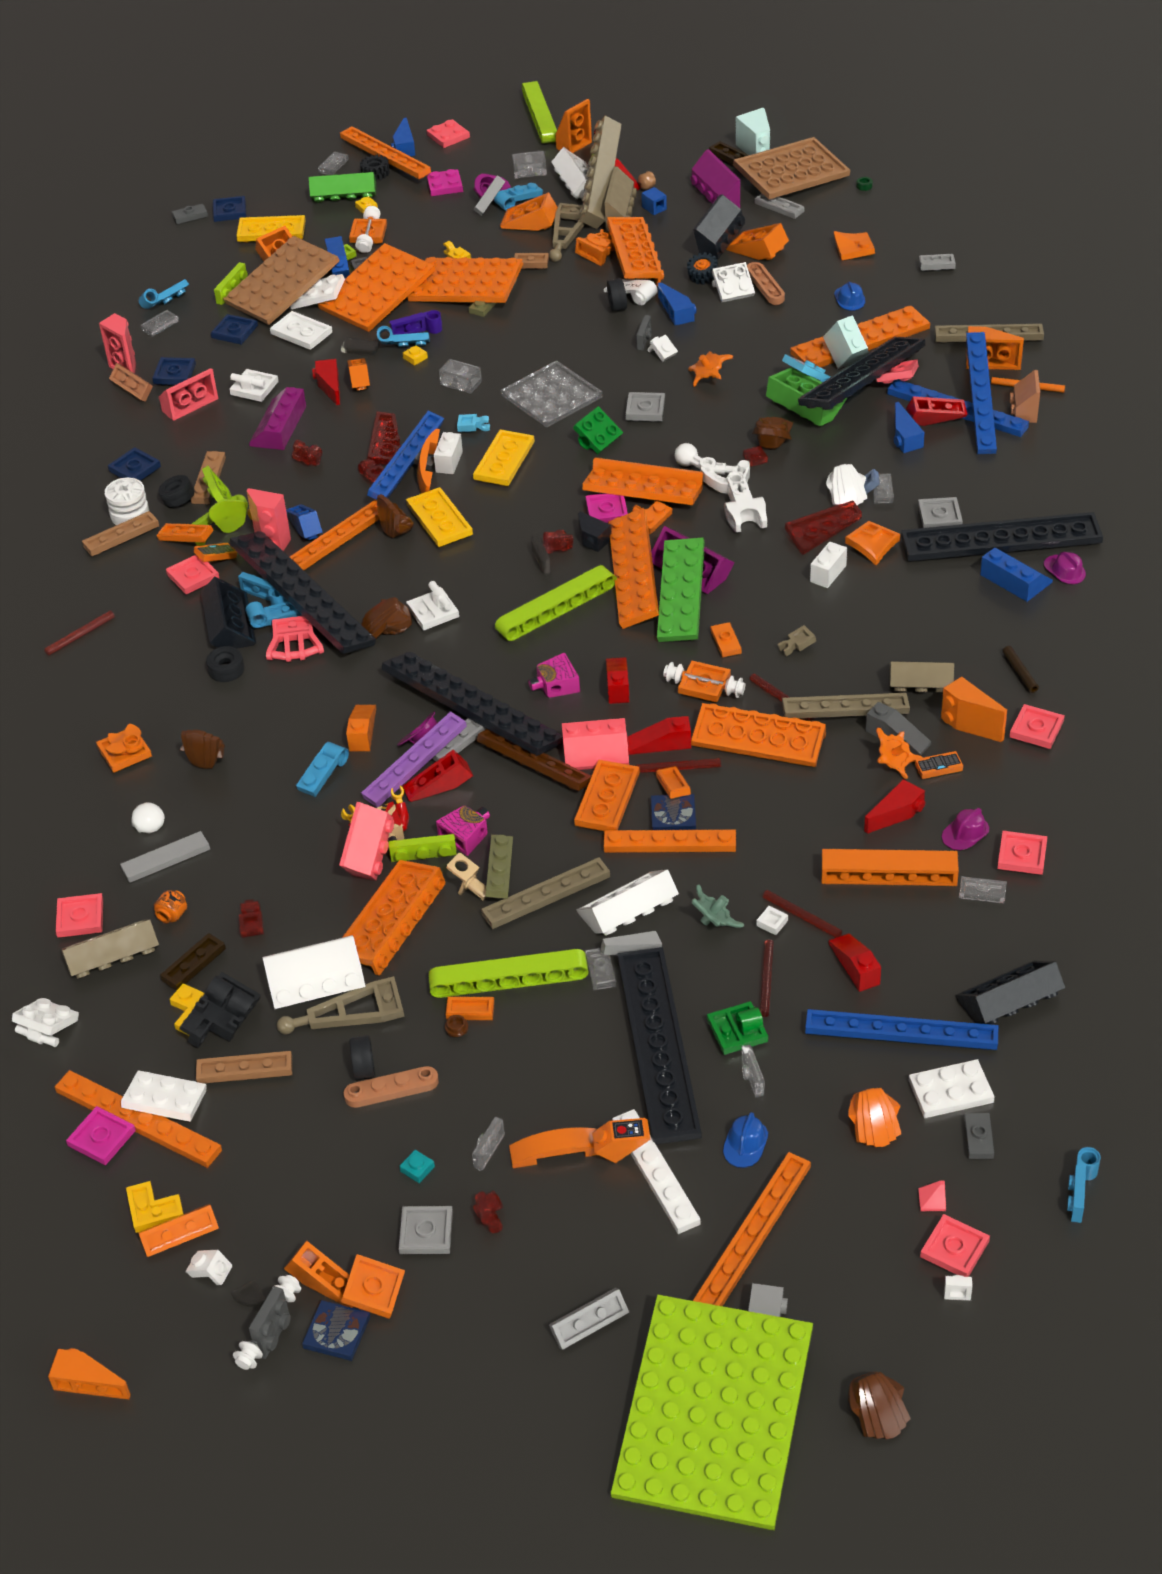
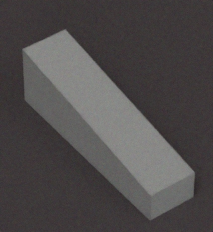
(489, 195)
(631, 942)

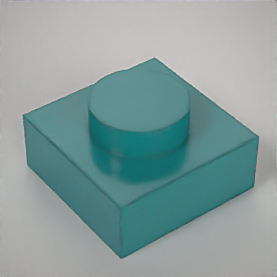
(417, 1166)

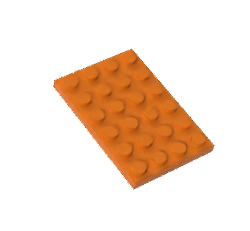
(468, 280)
(378, 287)

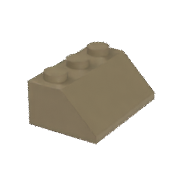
(920, 675)

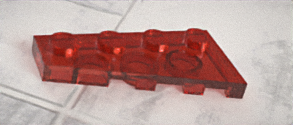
(384, 438)
(822, 525)

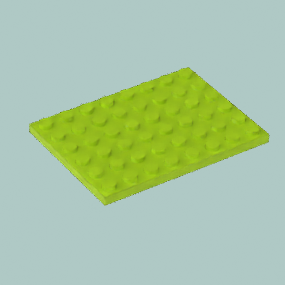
(713, 1412)

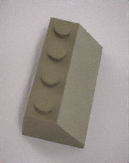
(620, 196)
(110, 947)

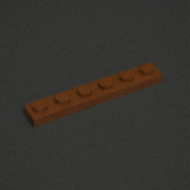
(542, 763)

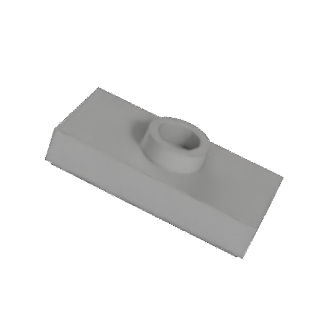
(937, 262)

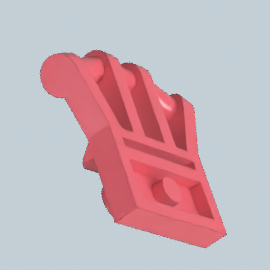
(289, 630)

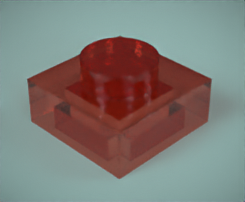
(755, 456)

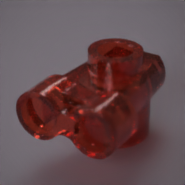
(308, 455)
(557, 541)
(486, 1209)

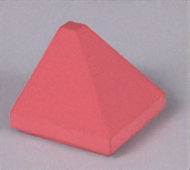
(932, 1197)

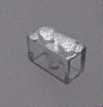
(529, 164)
(460, 376)

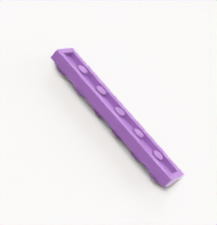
(414, 759)

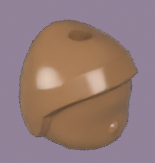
(646, 180)

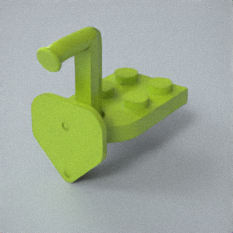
(228, 512)

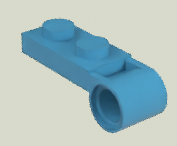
(508, 197)
(165, 296)
(403, 340)
(260, 588)
(263, 617)
(322, 767)
(1077, 1181)

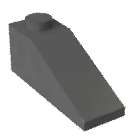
(893, 723)

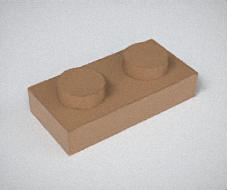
(533, 260)

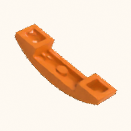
(429, 447)
(552, 1143)

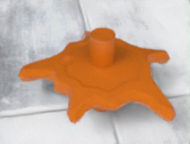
(708, 366)
(895, 752)

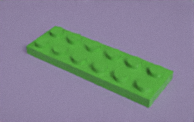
(681, 590)

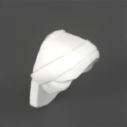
(846, 485)

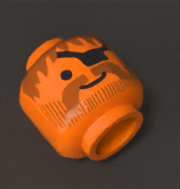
(170, 906)

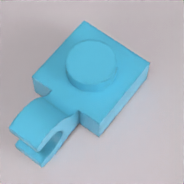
(470, 422)

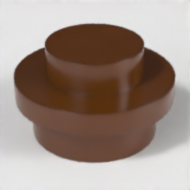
(456, 1026)

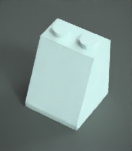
(753, 132)
(845, 342)

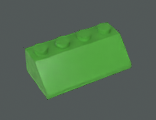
(342, 186)
(789, 386)

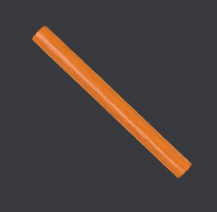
(1043, 386)

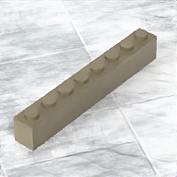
(600, 171)

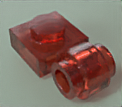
(370, 469)
(251, 918)

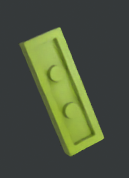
(233, 279)
(422, 847)

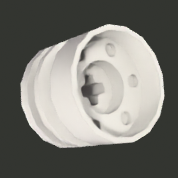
(126, 499)

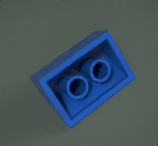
(1013, 574)

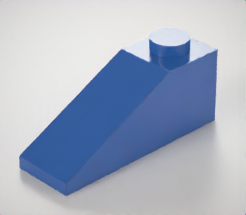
(403, 139)
(336, 247)
(676, 305)
(907, 432)
(304, 521)

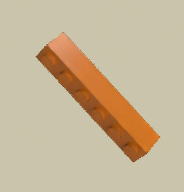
(889, 867)

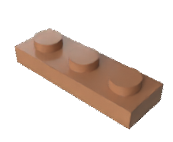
(131, 382)

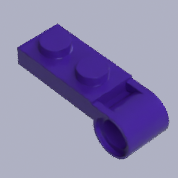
(417, 323)

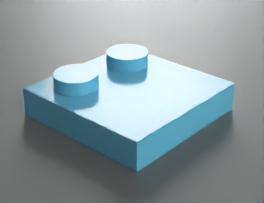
(808, 367)

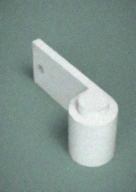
(640, 290)

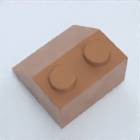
(1026, 398)

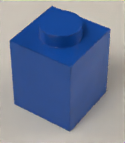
(654, 201)

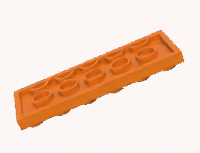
(635, 248)
(644, 481)
(759, 734)
(394, 912)

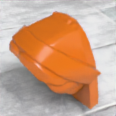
(874, 1117)

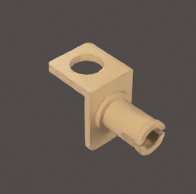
(468, 877)

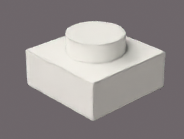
(772, 920)
(958, 1287)

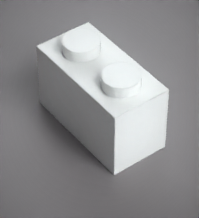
(448, 453)
(828, 564)

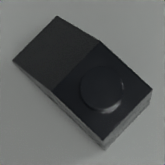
(594, 532)

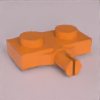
(656, 515)

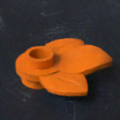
(125, 742)

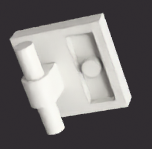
(733, 282)
(253, 384)
(432, 607)
(42, 1020)

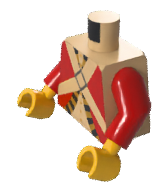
(397, 811)

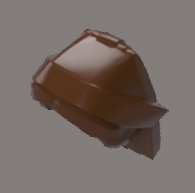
(772, 431)
(392, 518)
(387, 618)
(202, 748)
(878, 1405)

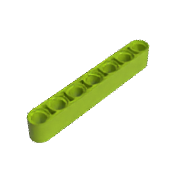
(539, 112)
(555, 603)
(508, 973)

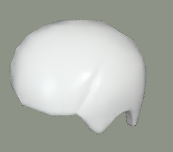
(147, 818)

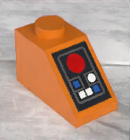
(620, 1138)

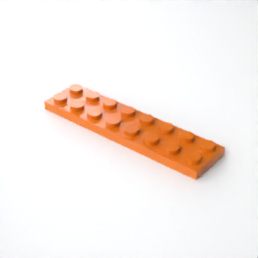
(874, 331)
(633, 568)

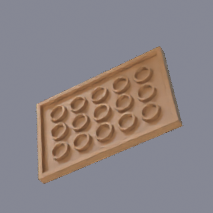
(791, 168)
(281, 280)

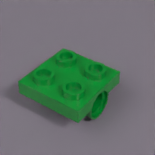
(597, 431)
(737, 1027)

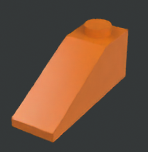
(358, 373)
(361, 727)
(318, 1272)
(81, 1374)

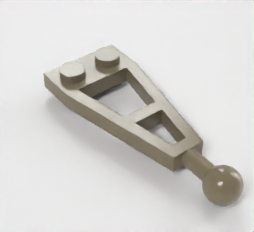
(565, 211)
(387, 1001)

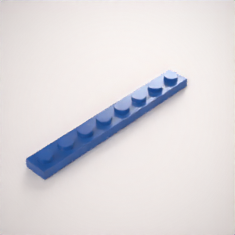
(981, 393)
(1002, 421)
(405, 456)
(902, 1029)

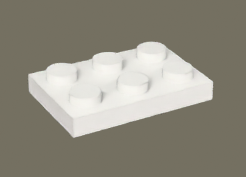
(323, 290)
(301, 330)
(951, 1088)
(163, 1095)

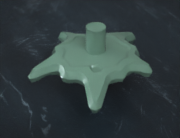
(714, 910)

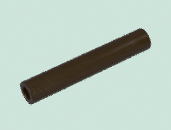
(1021, 670)

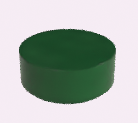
(864, 183)

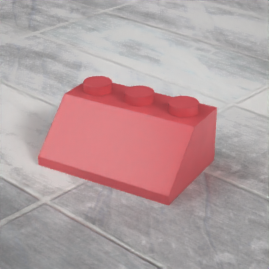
(118, 342)
(189, 395)
(270, 516)
(595, 741)
(367, 842)

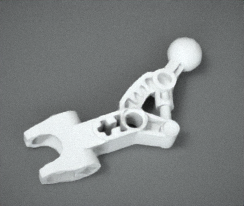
(742, 505)

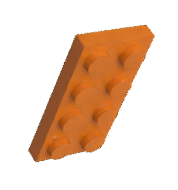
(607, 796)

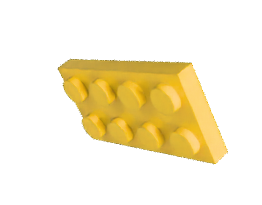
(255, 227)
(503, 457)
(439, 517)

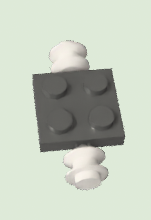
(268, 1323)

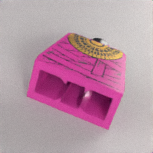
(556, 677)
(466, 825)

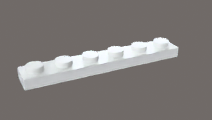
(663, 1183)

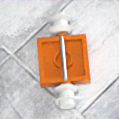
(368, 230)
(704, 680)

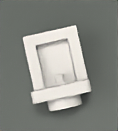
(663, 347)
(209, 1264)

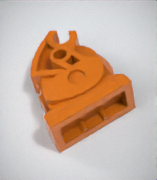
(595, 247)

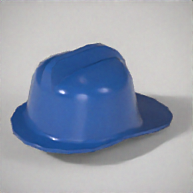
(850, 296)
(745, 1141)

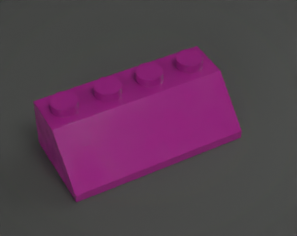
(715, 178)
(280, 419)
(715, 566)

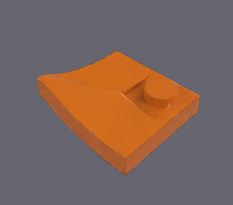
(853, 245)
(872, 540)

